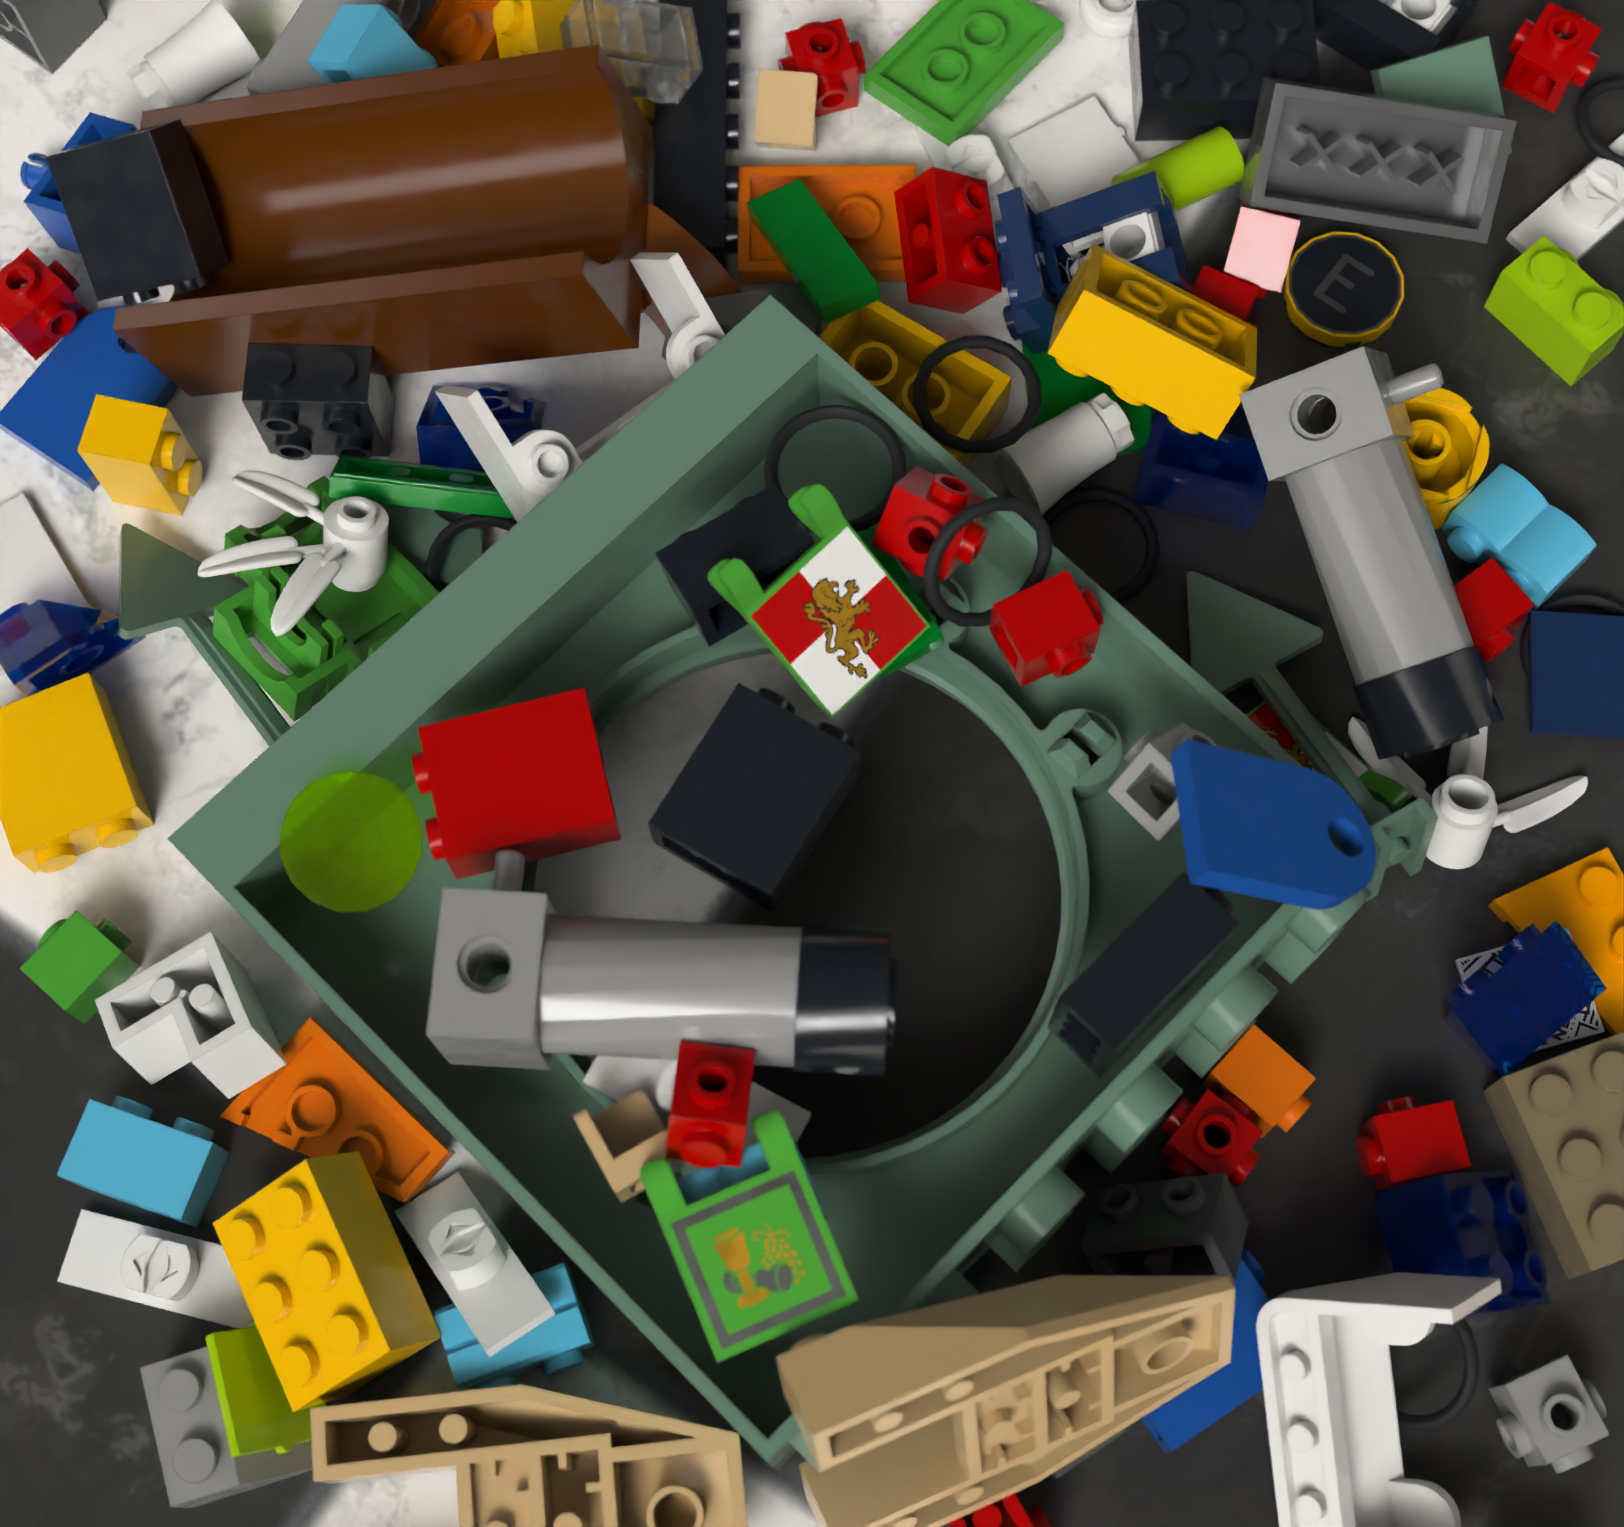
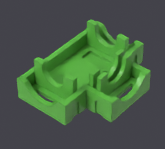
(332, 634)

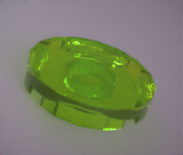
(351, 841)

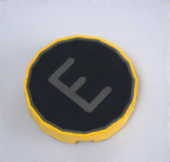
(1343, 289)

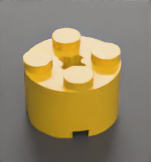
(1446, 452)

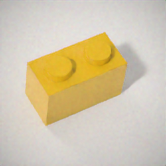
(140, 455)

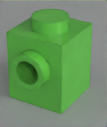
(80, 963)

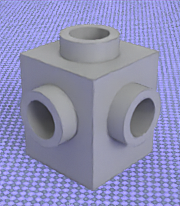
(1148, 782)
(1547, 1393)

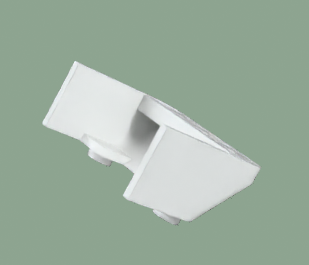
(545, 458)
(1336, 1401)

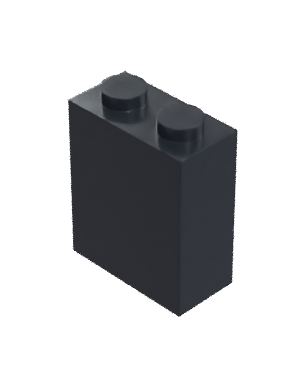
(139, 213)
(756, 795)
(1143, 972)

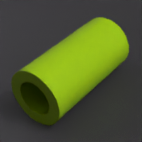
(1194, 167)

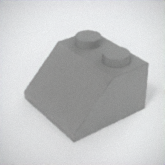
(194, 1436)

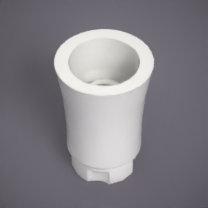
(195, 60)
(1063, 451)

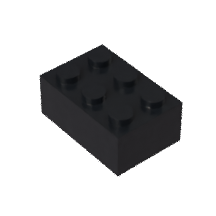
(1207, 61)

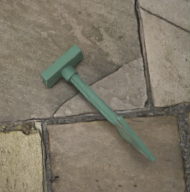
(162, 592)
(1243, 642)

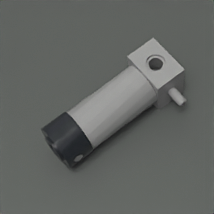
(1376, 546)
(643, 985)

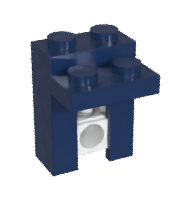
(1047, 247)

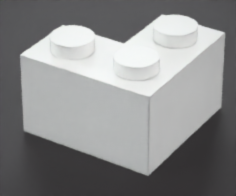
(195, 1011)

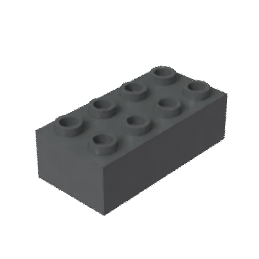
(1376, 160)

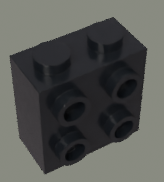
(318, 400)

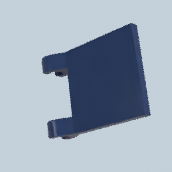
(1576, 674)

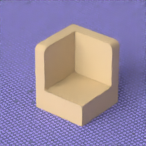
(786, 110)
(625, 1140)

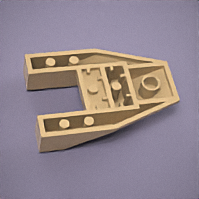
(992, 1390)
(540, 1458)

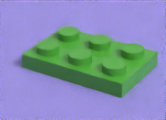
(962, 62)

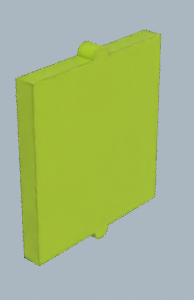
(252, 1396)

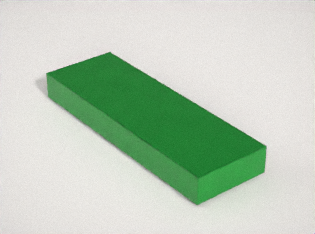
(813, 251)
(417, 486)

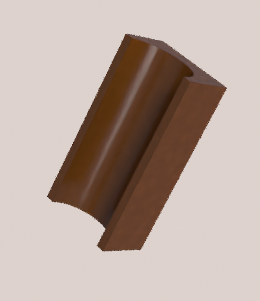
(414, 217)

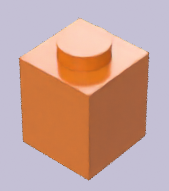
(1263, 1080)

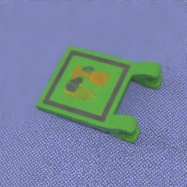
(754, 1251)

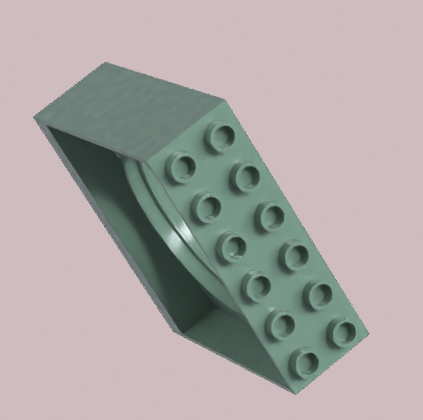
(586, 605)

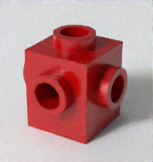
(1552, 56)
(832, 57)
(38, 303)
(916, 515)
(1192, 1156)

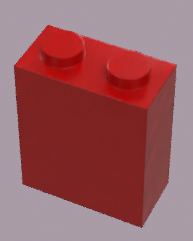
(515, 782)

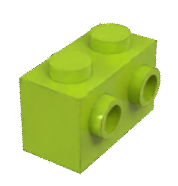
(1557, 310)

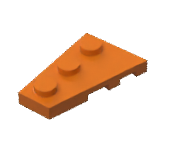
(336, 1105)

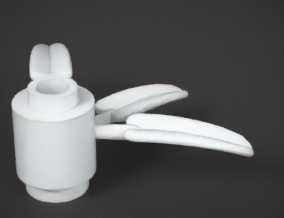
(350, 555)
(1465, 801)

